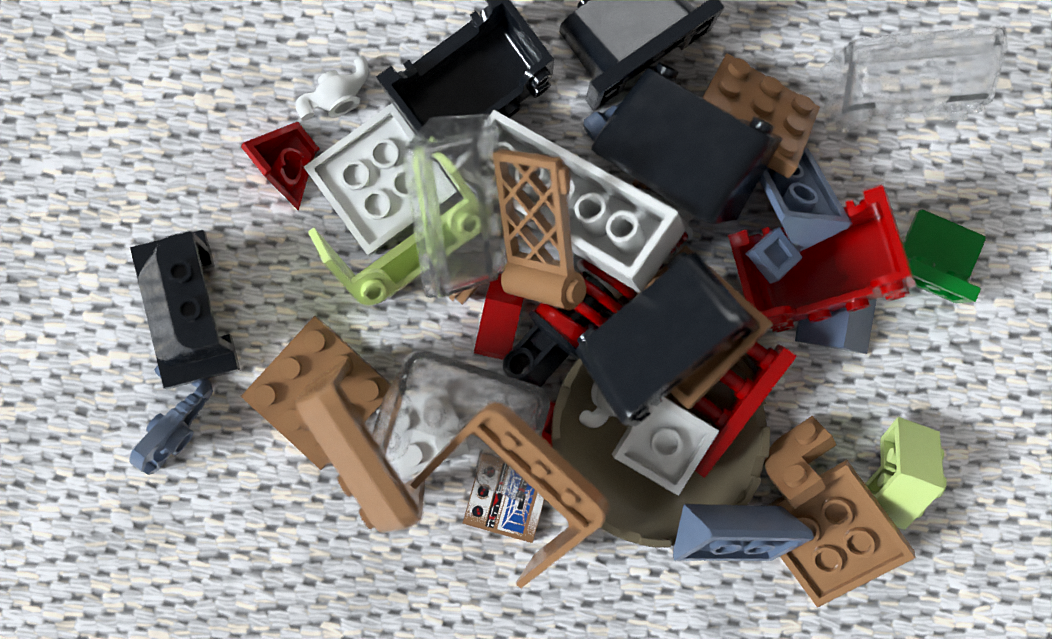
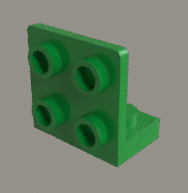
(943, 256)

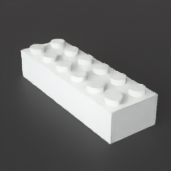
(608, 218)

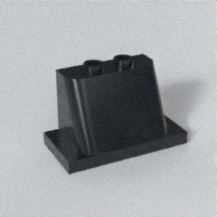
(627, 36)
(181, 310)

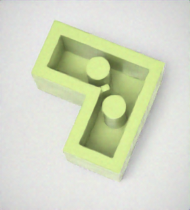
(909, 471)

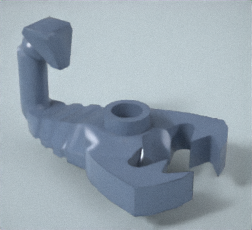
(170, 432)

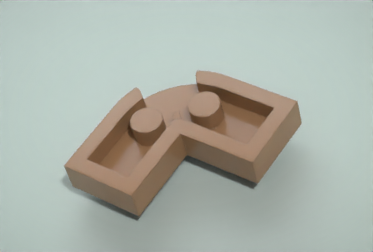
(791, 457)

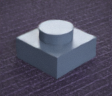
(774, 255)

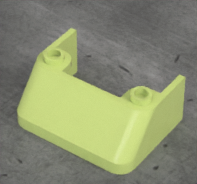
(380, 278)

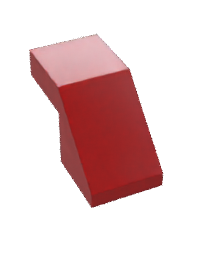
(498, 322)

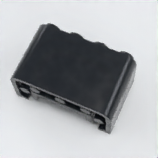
(476, 70)

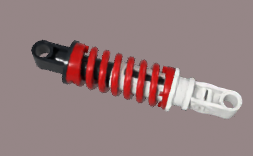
(558, 329)

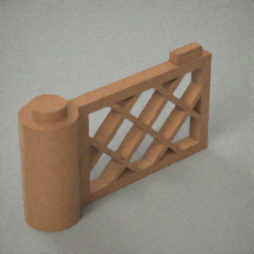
(537, 274)

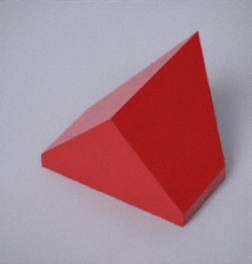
(282, 159)

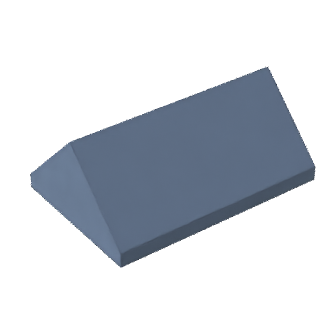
(805, 203)
(842, 331)
(737, 533)

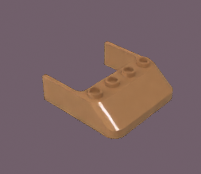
(356, 455)
(543, 470)

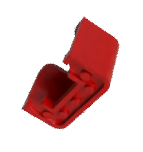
(834, 273)

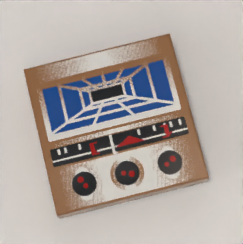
(503, 514)

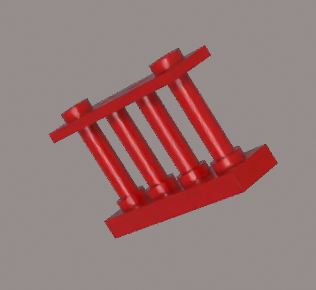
(749, 395)

